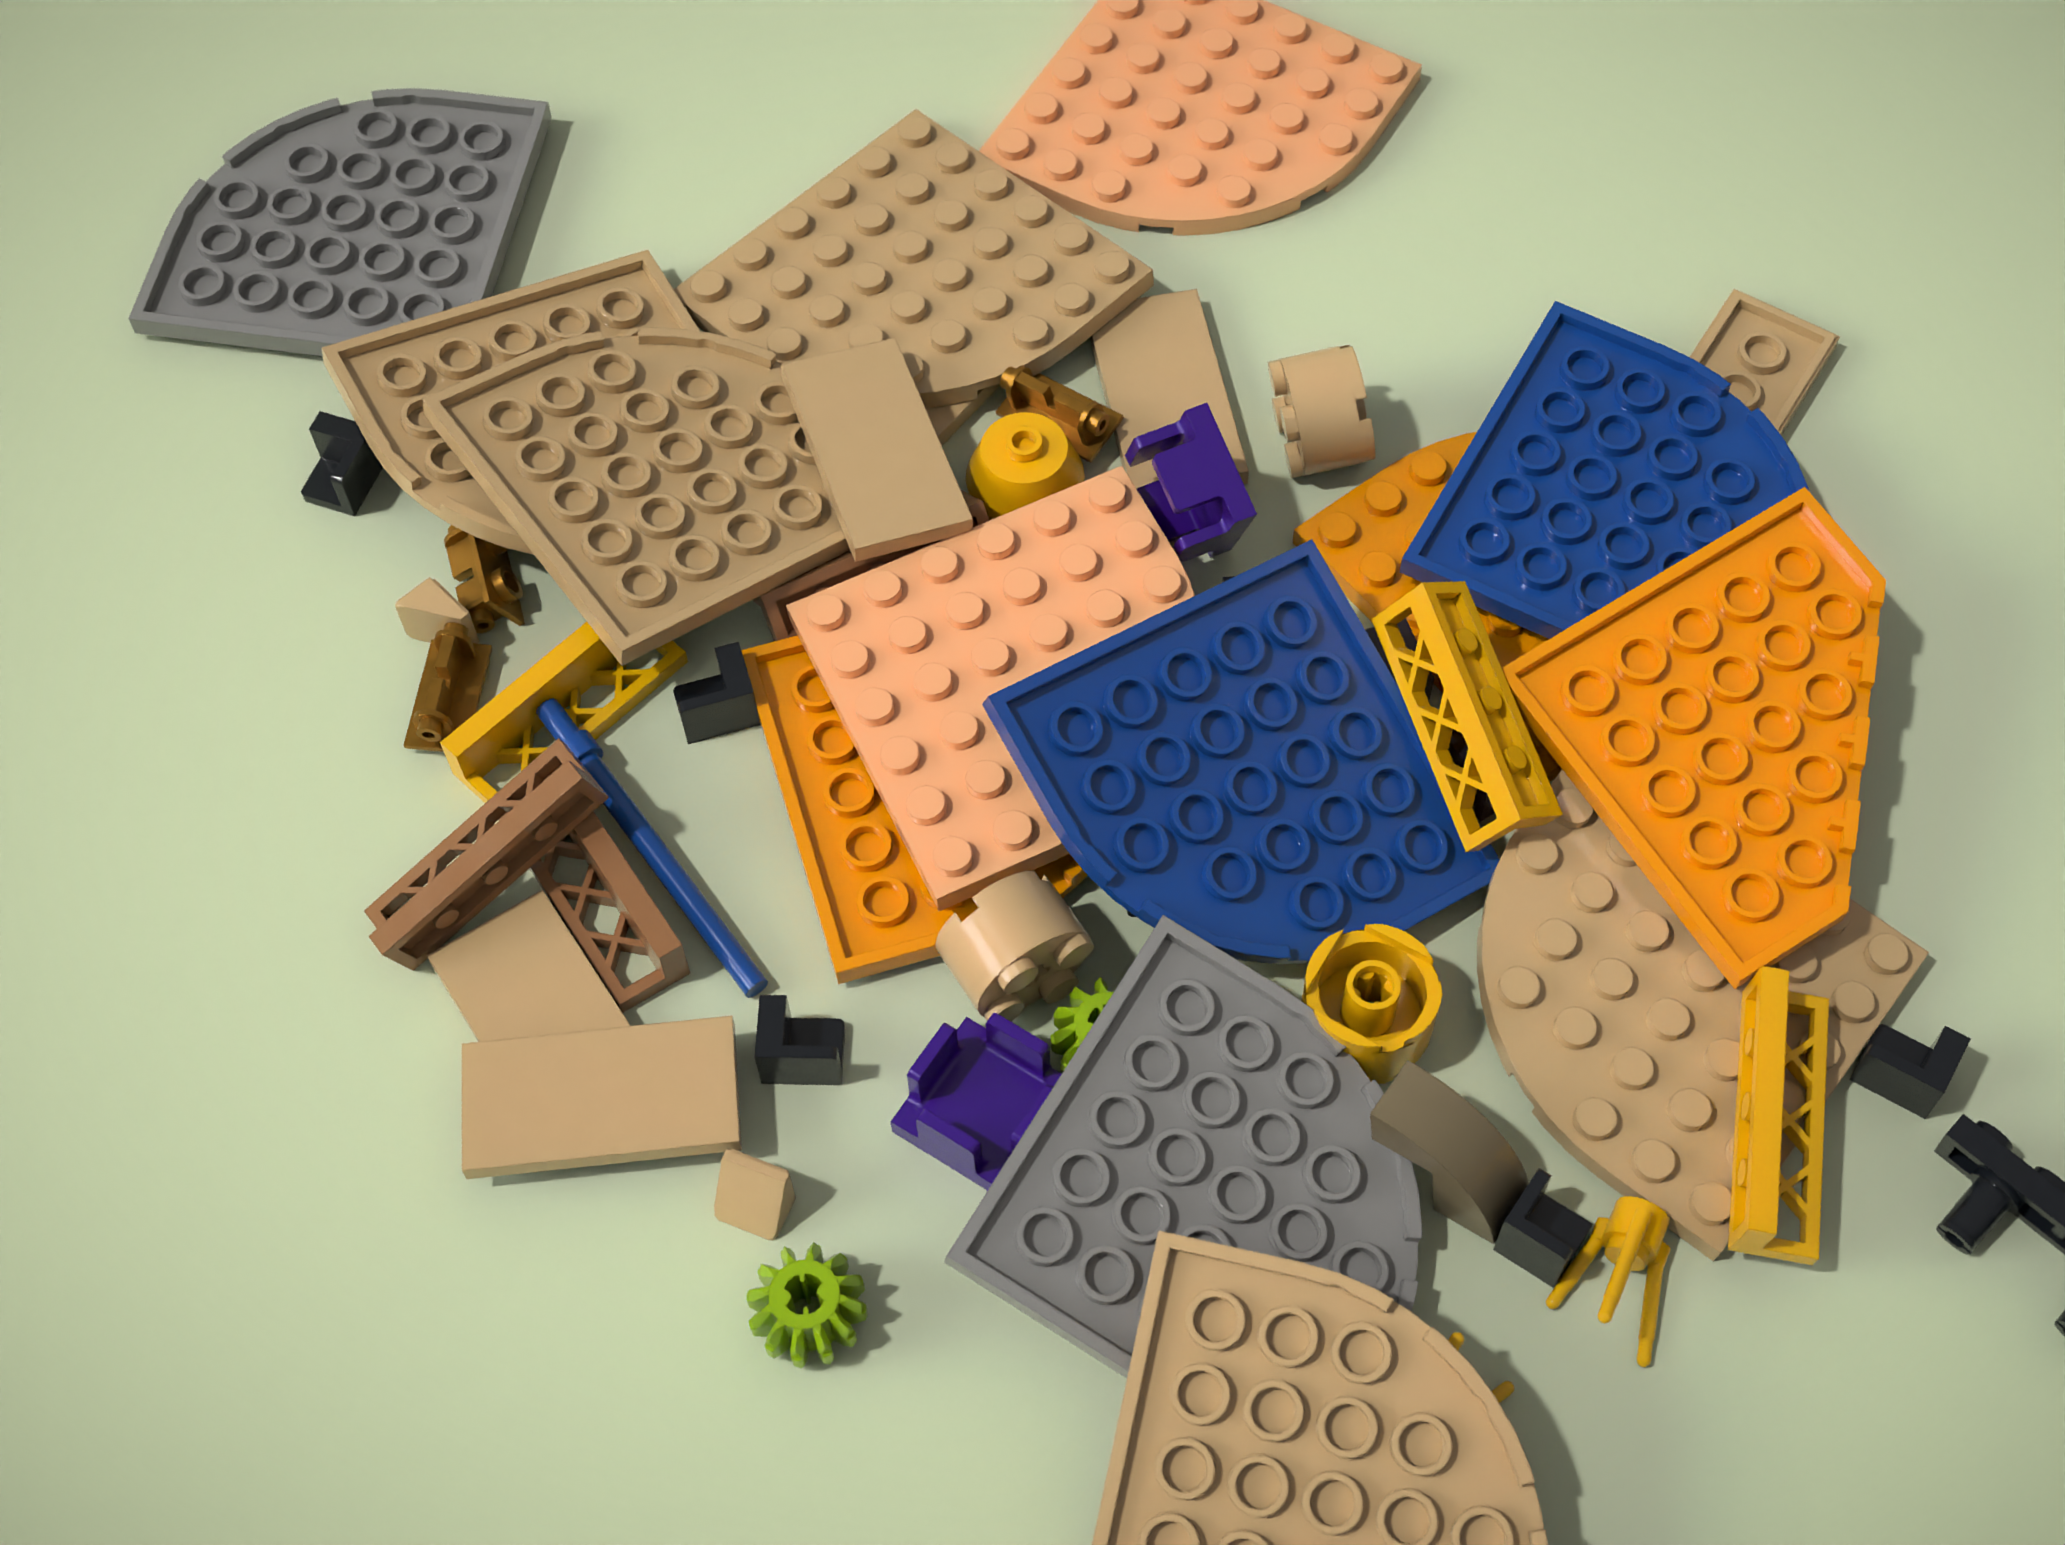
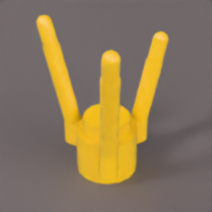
(1631, 1241)

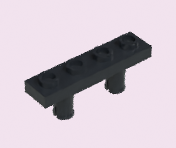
(1999, 1186)

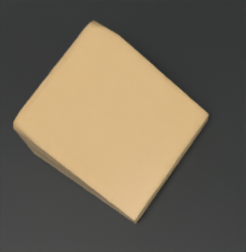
(429, 609)
(753, 1194)

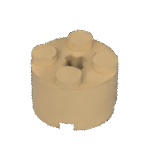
(1321, 410)
(1015, 946)

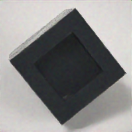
(345, 466)
(718, 702)
(797, 1048)
(1909, 1070)
(1541, 1232)

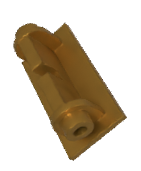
(1081, 418)
(493, 588)
(448, 687)

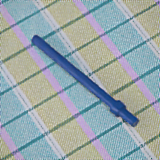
(655, 851)

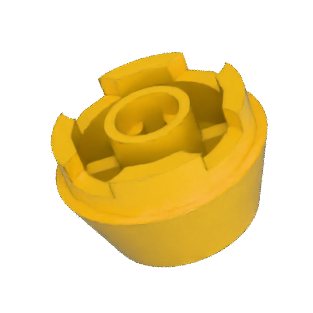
(1021, 462)

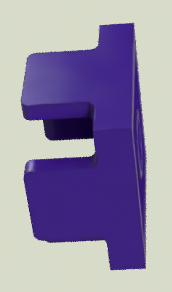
(1197, 487)
(975, 1095)

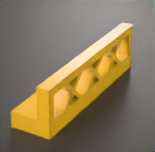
(565, 673)
(1474, 703)
(1763, 1118)

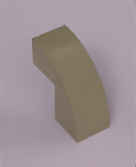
(1470, 1161)

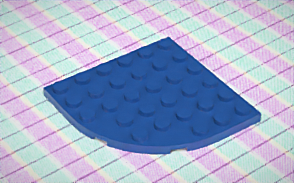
(1596, 476)
(1243, 769)

